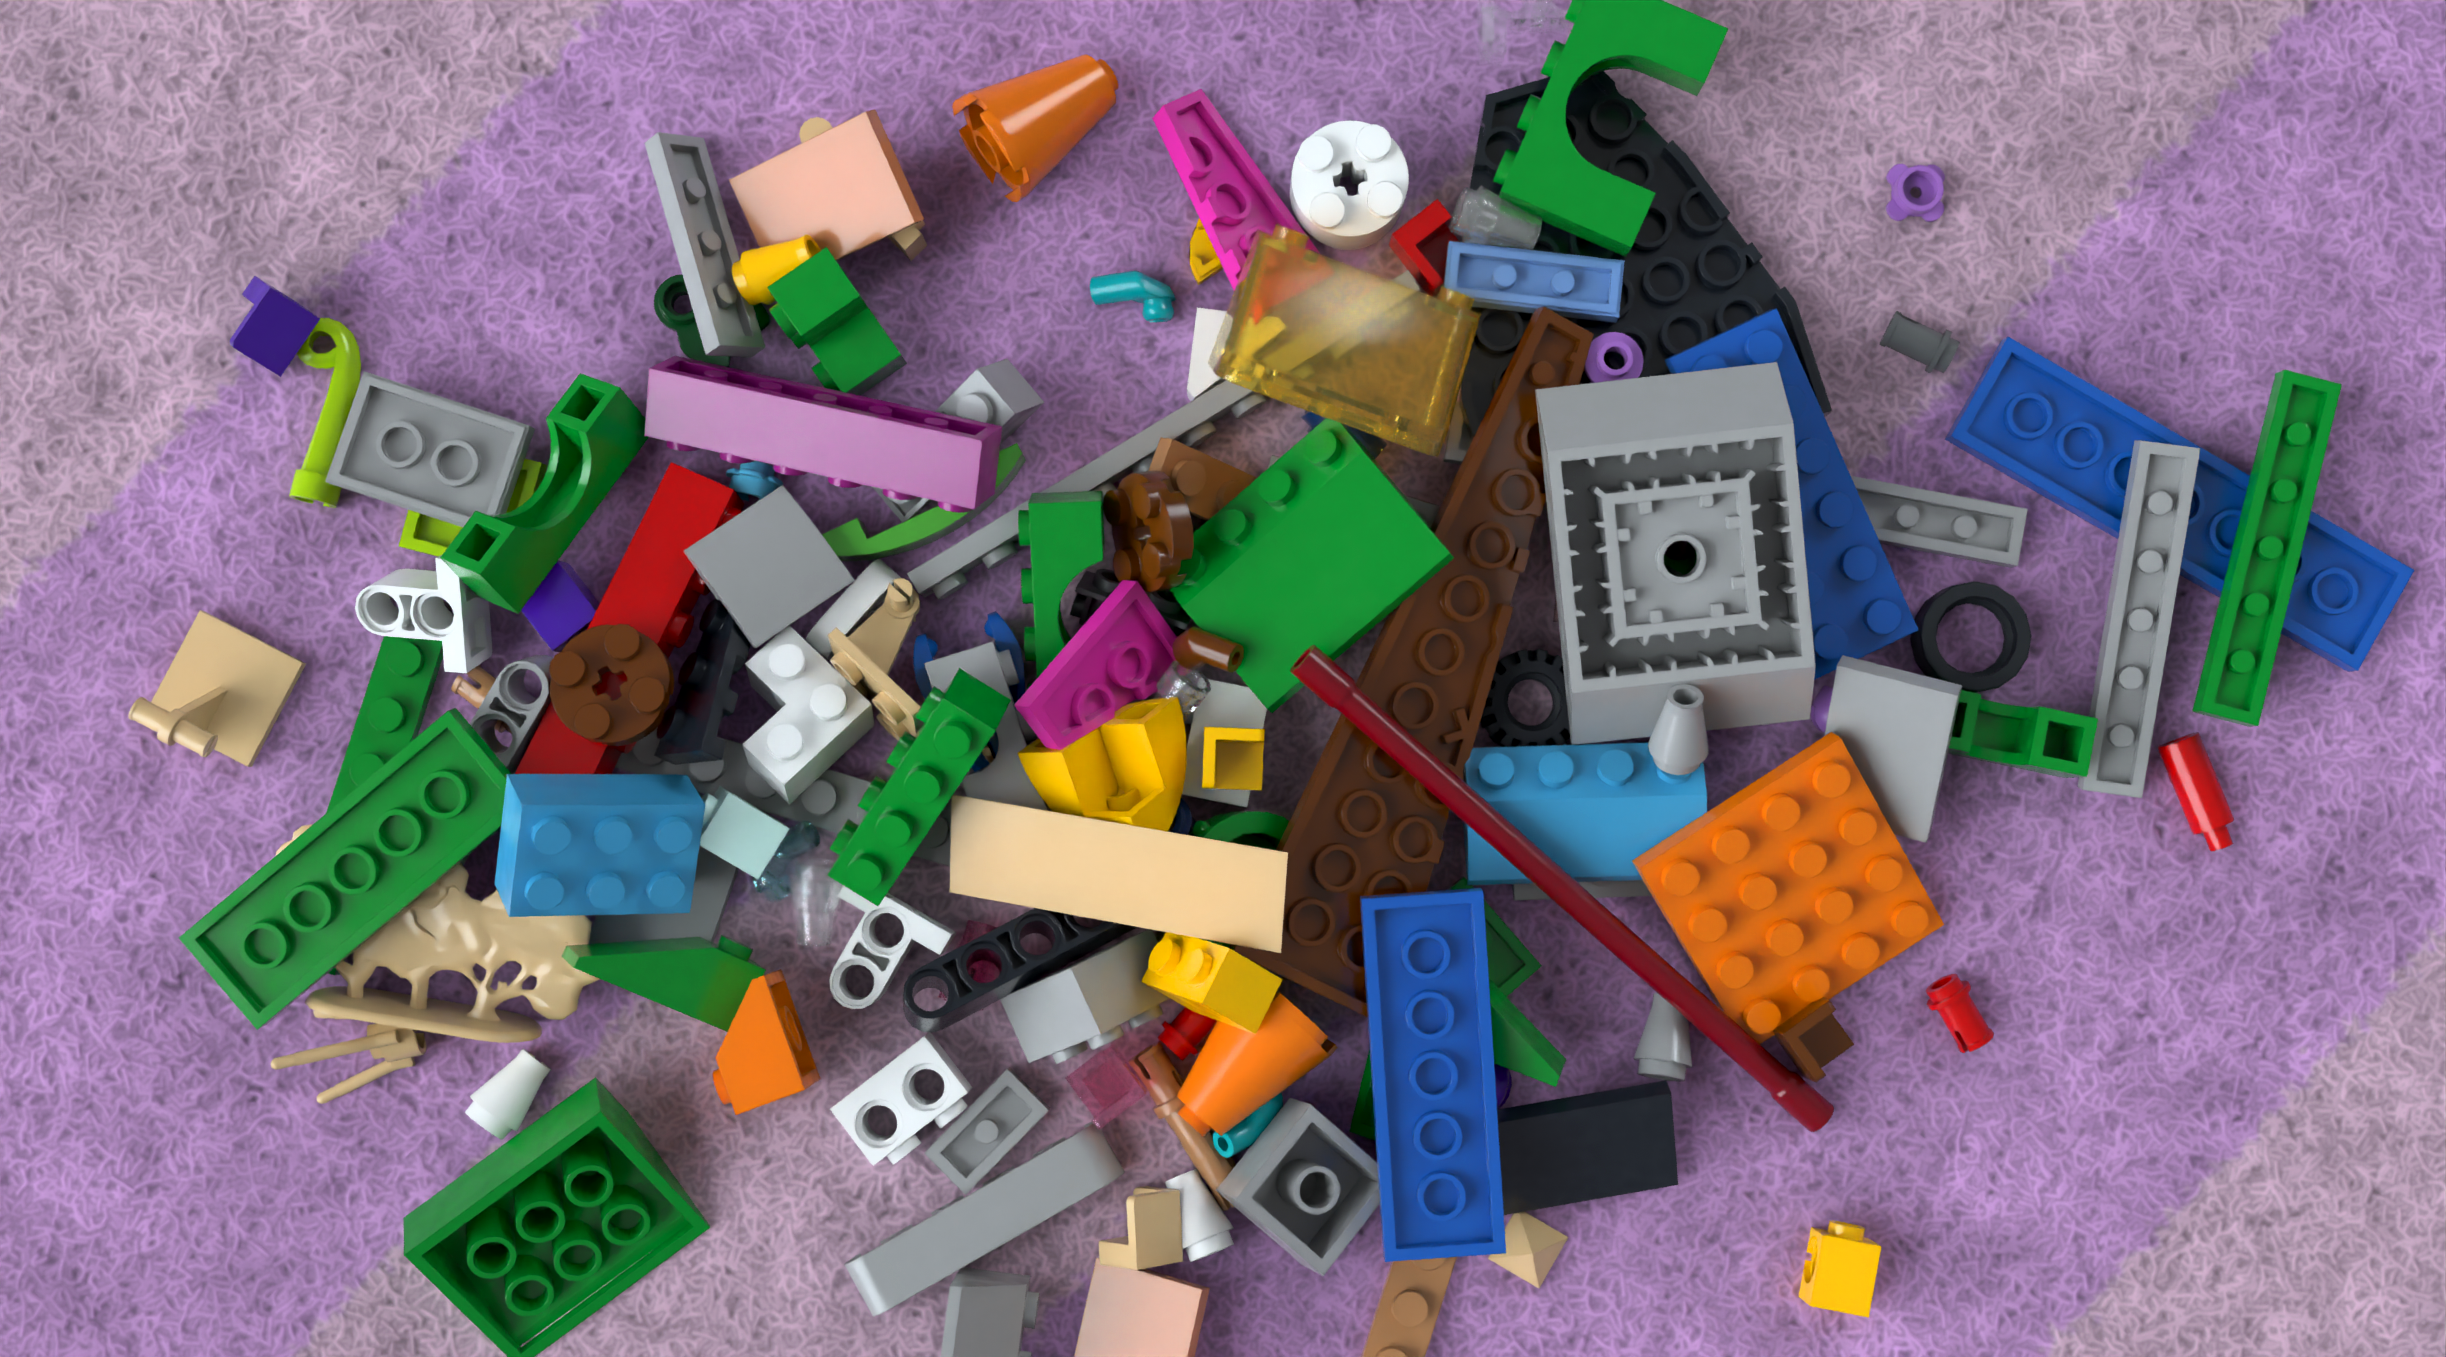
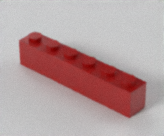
(652, 594)

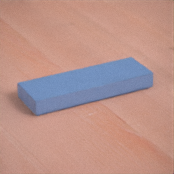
(1533, 279)

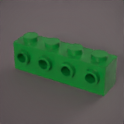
(919, 787)

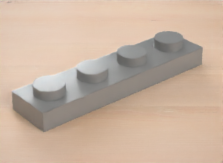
(703, 244)

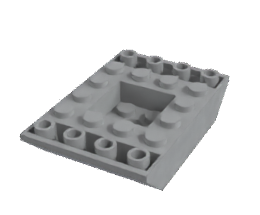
(1660, 465)

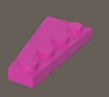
(1221, 180)

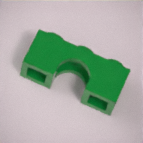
(2023, 736)

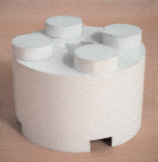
(1369, 159)

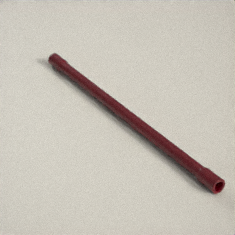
(1341, 692)

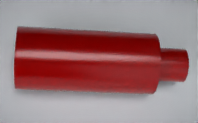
(2198, 789)

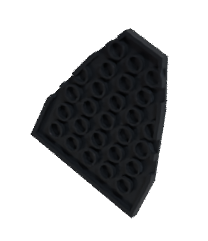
(1686, 268)

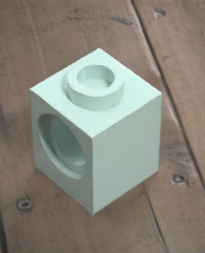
(740, 832)

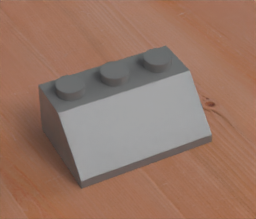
(988, 1314)

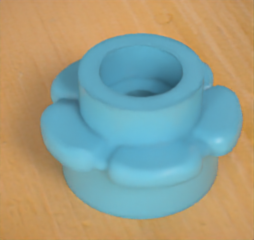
(753, 479)

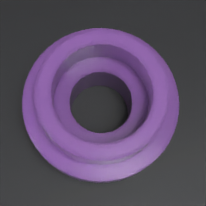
(1598, 371)

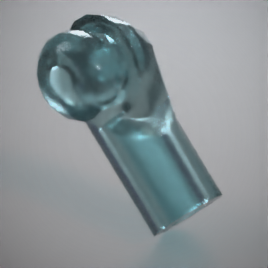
(797, 841)

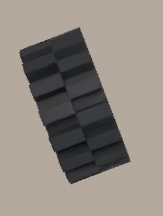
(1496, 715)

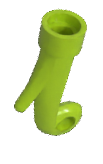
(345, 358)

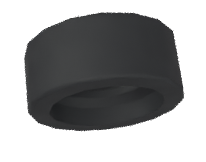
(2007, 611)

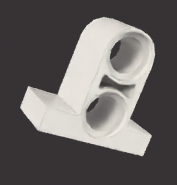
(424, 616)
(880, 958)

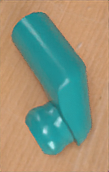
(1137, 287)
(1248, 1130)

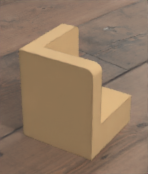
(1152, 1231)

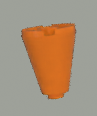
(1035, 119)
(1246, 1070)

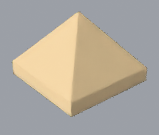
(1529, 1248)

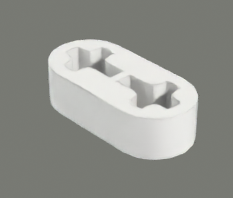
(853, 606)

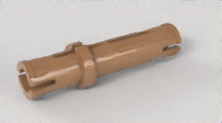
(1163, 1084)

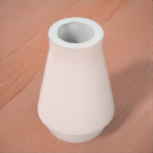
(508, 1095)
(1202, 1220)

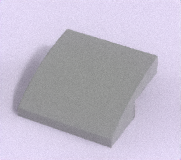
(769, 566)

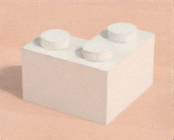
(815, 715)

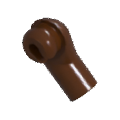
(1198, 647)

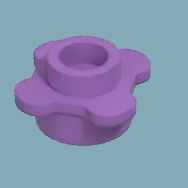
(1930, 184)

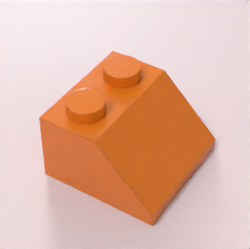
(764, 1049)

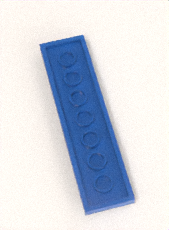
(2078, 453)

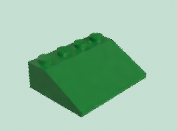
(1307, 559)
(552, 1223)

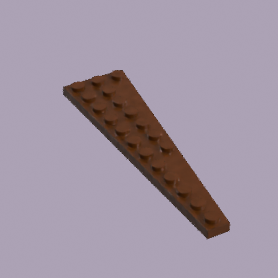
(1362, 815)

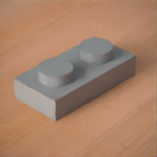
(987, 1130)

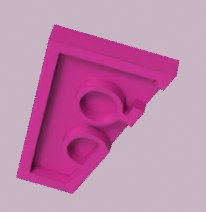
(1100, 669)

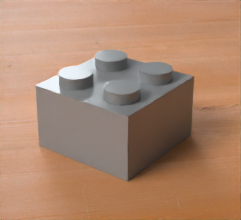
(1305, 1185)

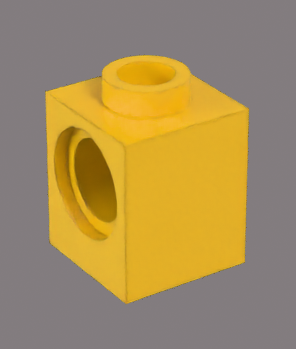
(1840, 1269)

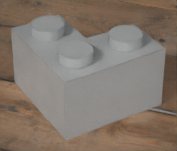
(1086, 1001)

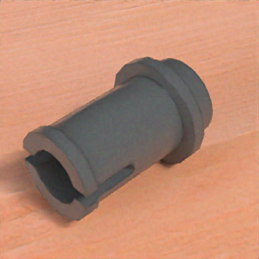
(1920, 342)

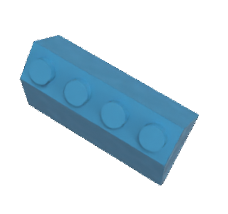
(1579, 805)

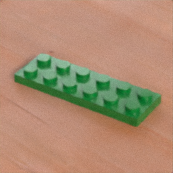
(353, 870)

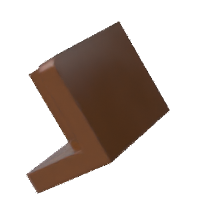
(1813, 1038)

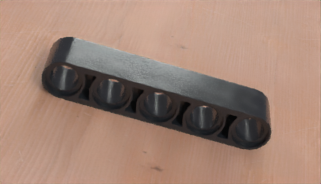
(1015, 965)

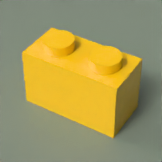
(1211, 980)

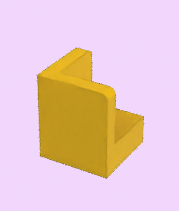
(1233, 758)

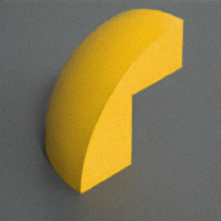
(1120, 771)

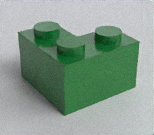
(828, 314)

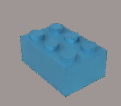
(598, 844)

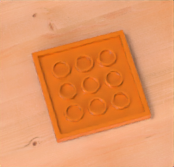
(1789, 889)

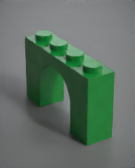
(1548, 171)

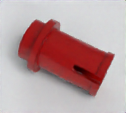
(1959, 1013)
(1186, 1032)

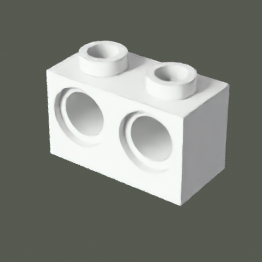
(895, 1089)

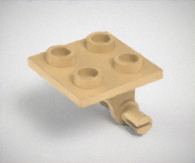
(870, 654)
(220, 692)

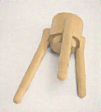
(392, 1043)

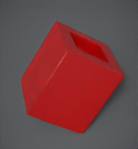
(1424, 244)

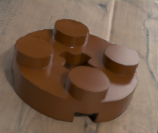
(1149, 531)
(643, 694)

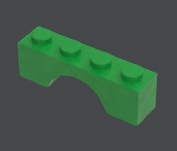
(592, 442)
(1064, 540)

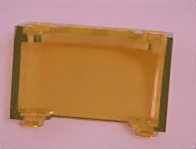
(1345, 342)

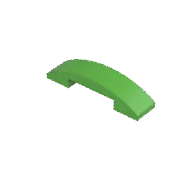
(854, 543)

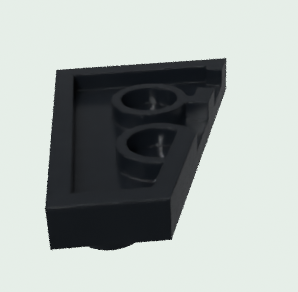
(705, 695)

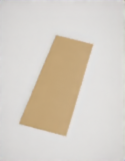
(1118, 873)

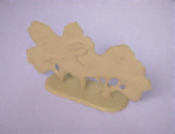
(454, 933)

